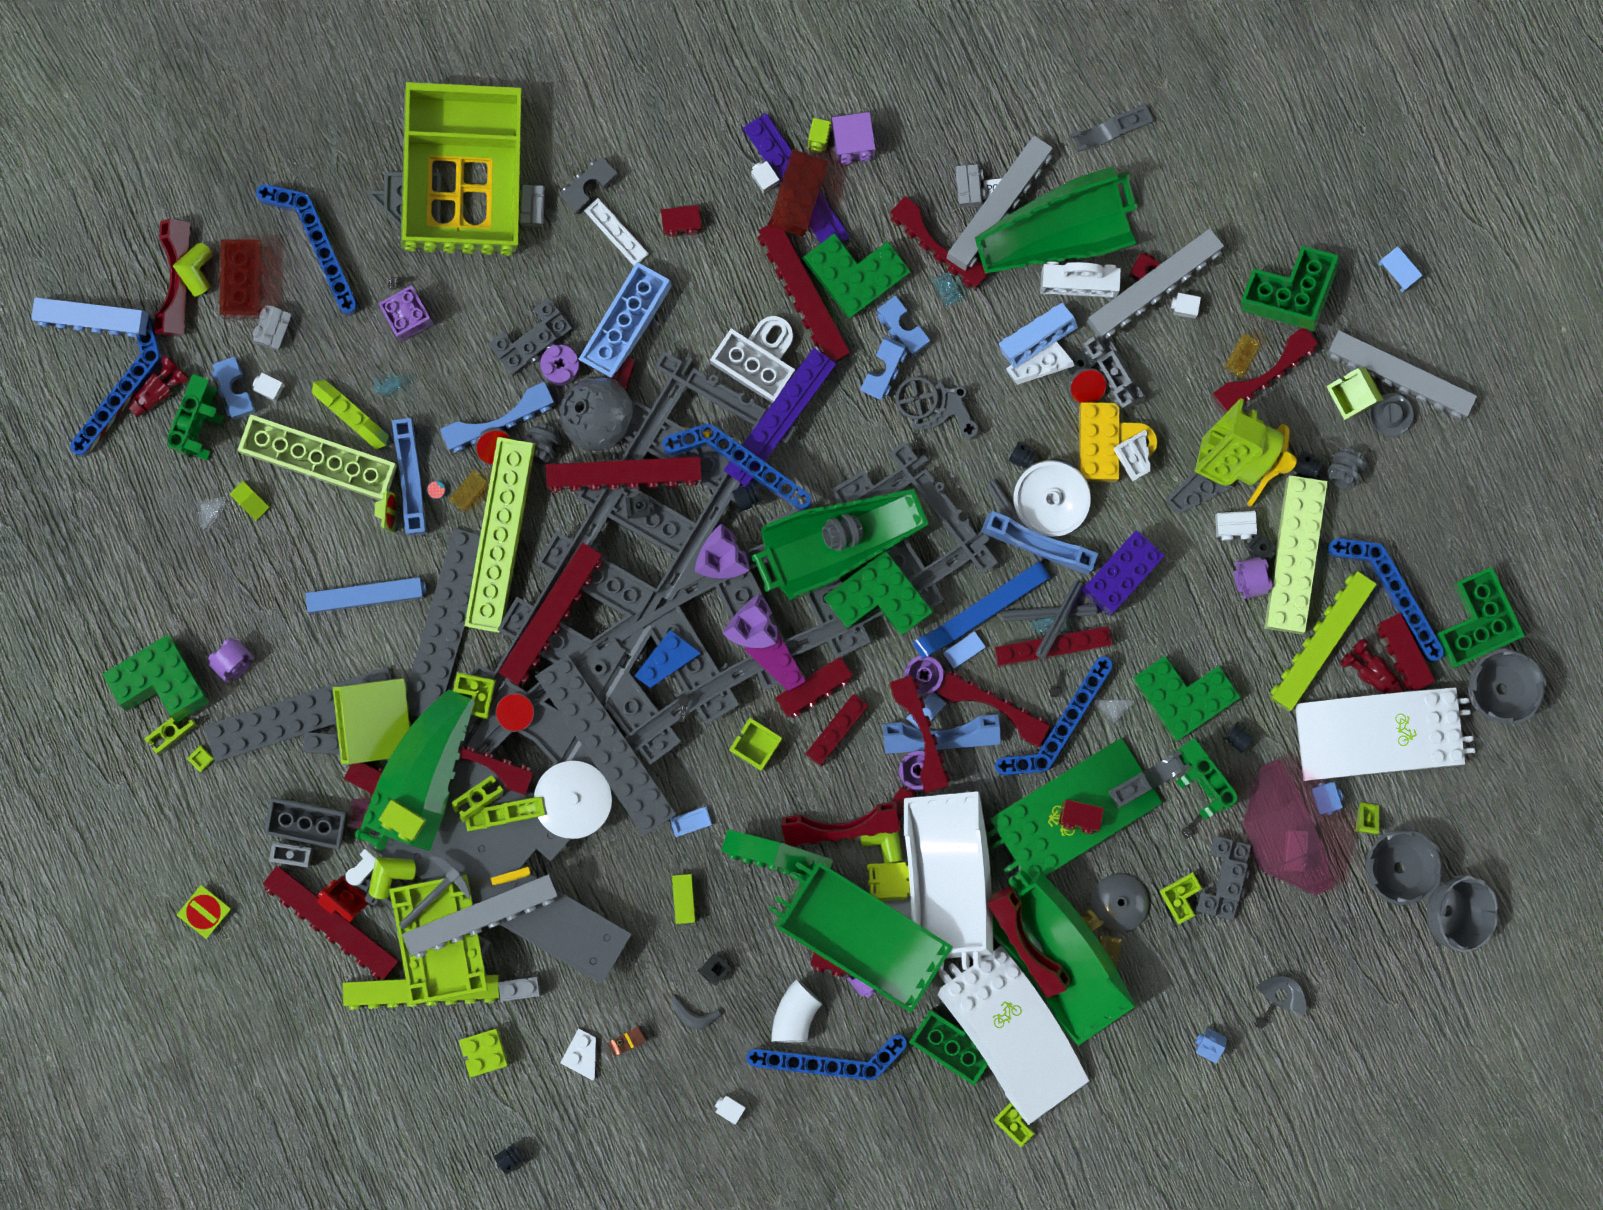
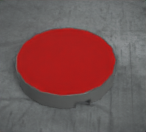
(1087, 385)
(486, 443)
(514, 712)

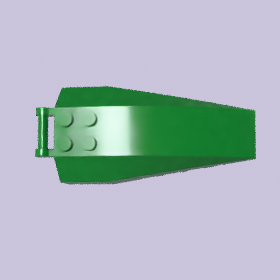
(1066, 223)
(806, 563)
(421, 771)

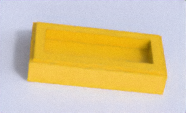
(511, 876)

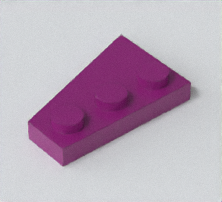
(778, 663)

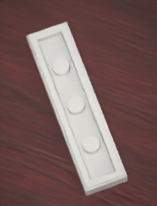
(616, 232)

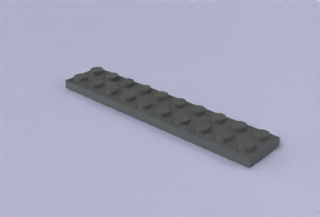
(444, 624)
(279, 720)
(605, 745)

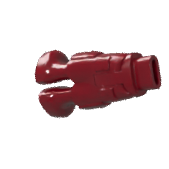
(155, 389)
(1374, 671)

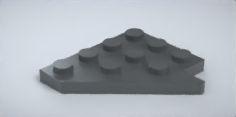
(391, 198)

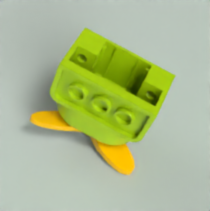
(1244, 450)

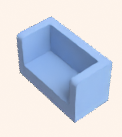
(1400, 268)

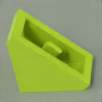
(249, 500)
(1368, 819)

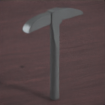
(452, 876)

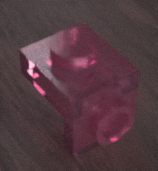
(357, 812)

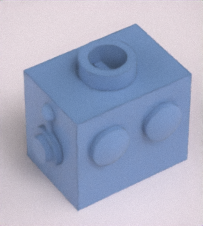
(1327, 798)
(1210, 1045)

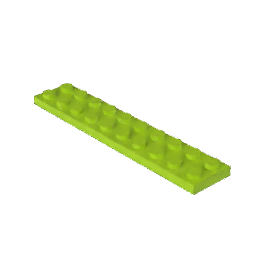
(499, 534)

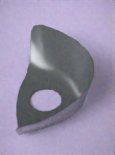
(1295, 996)

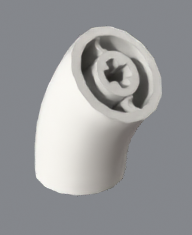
(795, 1014)

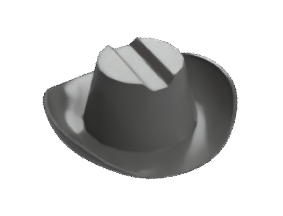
(1391, 415)

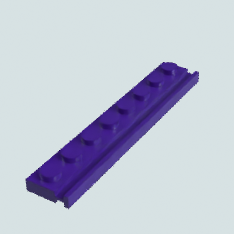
(776, 152)
(783, 412)

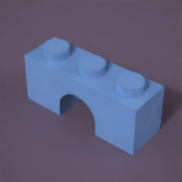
(890, 315)
(227, 373)
(878, 384)

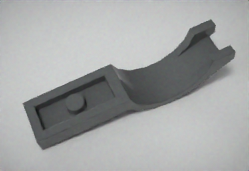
(1112, 128)
(1147, 780)

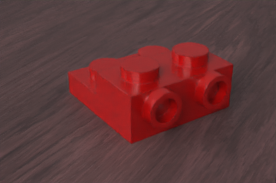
(342, 898)

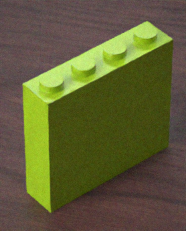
(370, 719)

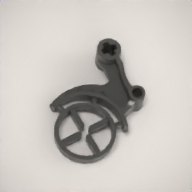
(951, 405)

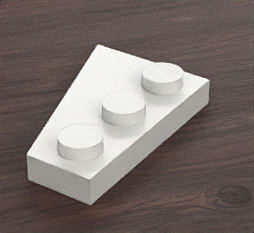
(1042, 364)

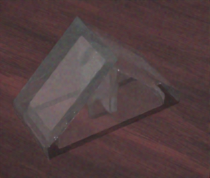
(210, 510)
(1113, 708)

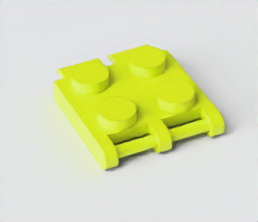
(890, 880)

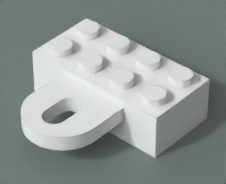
(1080, 279)
(755, 360)

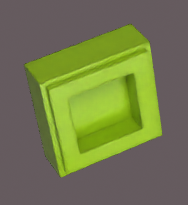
(200, 758)

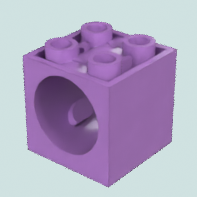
(853, 138)
(405, 314)

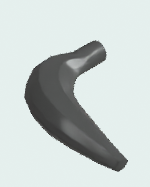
(690, 1019)

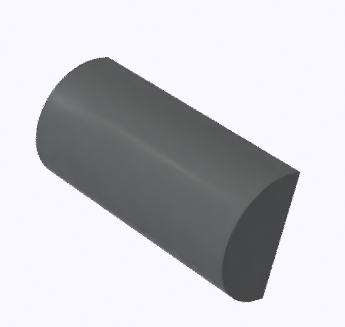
(306, 822)

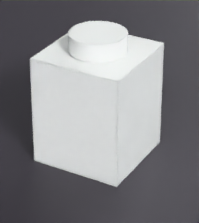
(764, 176)
(1185, 305)
(268, 387)
(729, 1109)

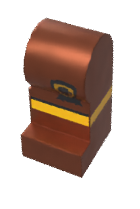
(627, 1041)

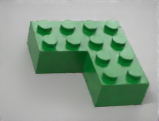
(853, 283)
(1297, 298)
(880, 586)
(1489, 622)
(157, 670)
(1183, 707)
(769, 853)
(949, 1047)

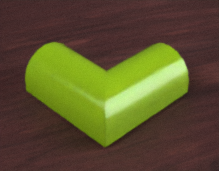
(189, 268)
(480, 690)
(889, 843)
(387, 869)
(1176, 895)
(1010, 1121)

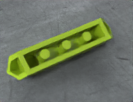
(349, 414)

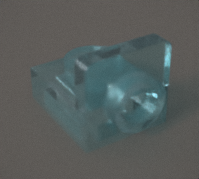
(946, 289)
(391, 385)
(1042, 625)

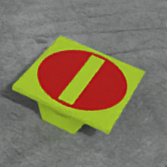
(386, 510)
(203, 912)

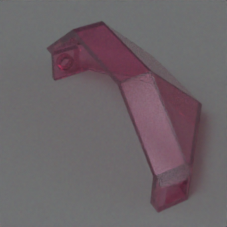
(1284, 832)

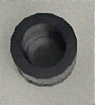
(1023, 456)
(1308, 465)
(746, 497)
(1239, 737)
(509, 1159)

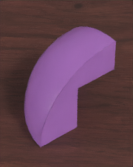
(721, 556)
(752, 625)

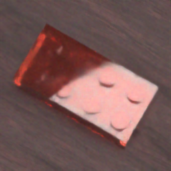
(797, 193)
(240, 279)

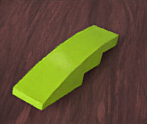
(506, 814)

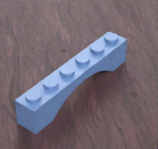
(535, 400)
(410, 477)
(1066, 554)
(978, 732)

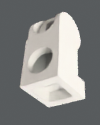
(365, 867)

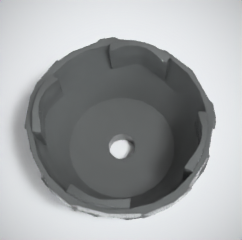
(604, 414)
(1522, 681)
(1420, 863)
(1469, 914)

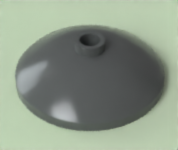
(1105, 904)

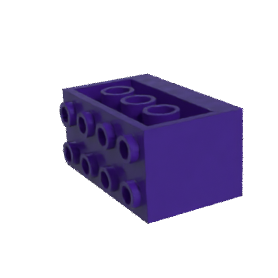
(1122, 573)

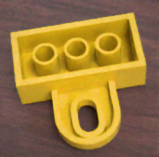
(1099, 435)

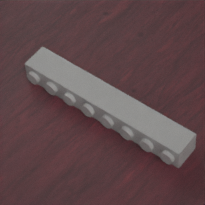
(1001, 200)
(1155, 283)
(1401, 375)
(479, 915)

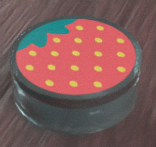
(436, 490)

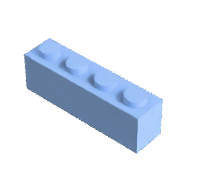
(1038, 335)

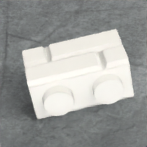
(1236, 524)

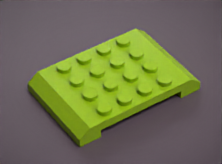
(443, 972)

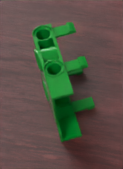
(191, 416)
(1208, 777)

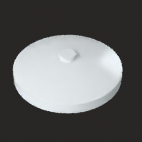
(1052, 498)
(574, 799)

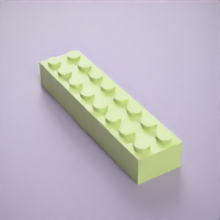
(317, 458)
(1295, 554)

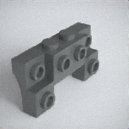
(534, 342)
(1114, 368)
(1230, 879)

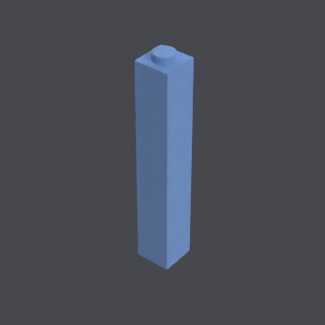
(365, 595)

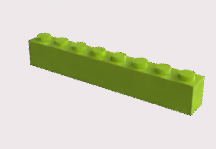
(1323, 640)
(395, 992)

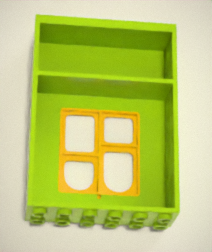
(461, 127)

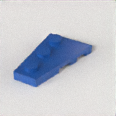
(666, 658)

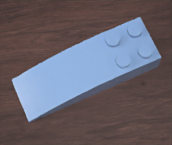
(626, 320)

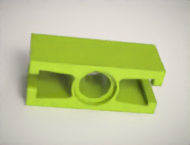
(168, 740)
(477, 806)
(683, 899)

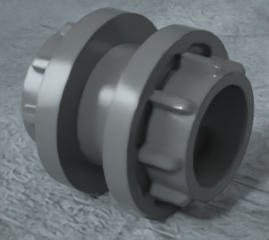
(544, 438)
(1346, 468)
(844, 531)

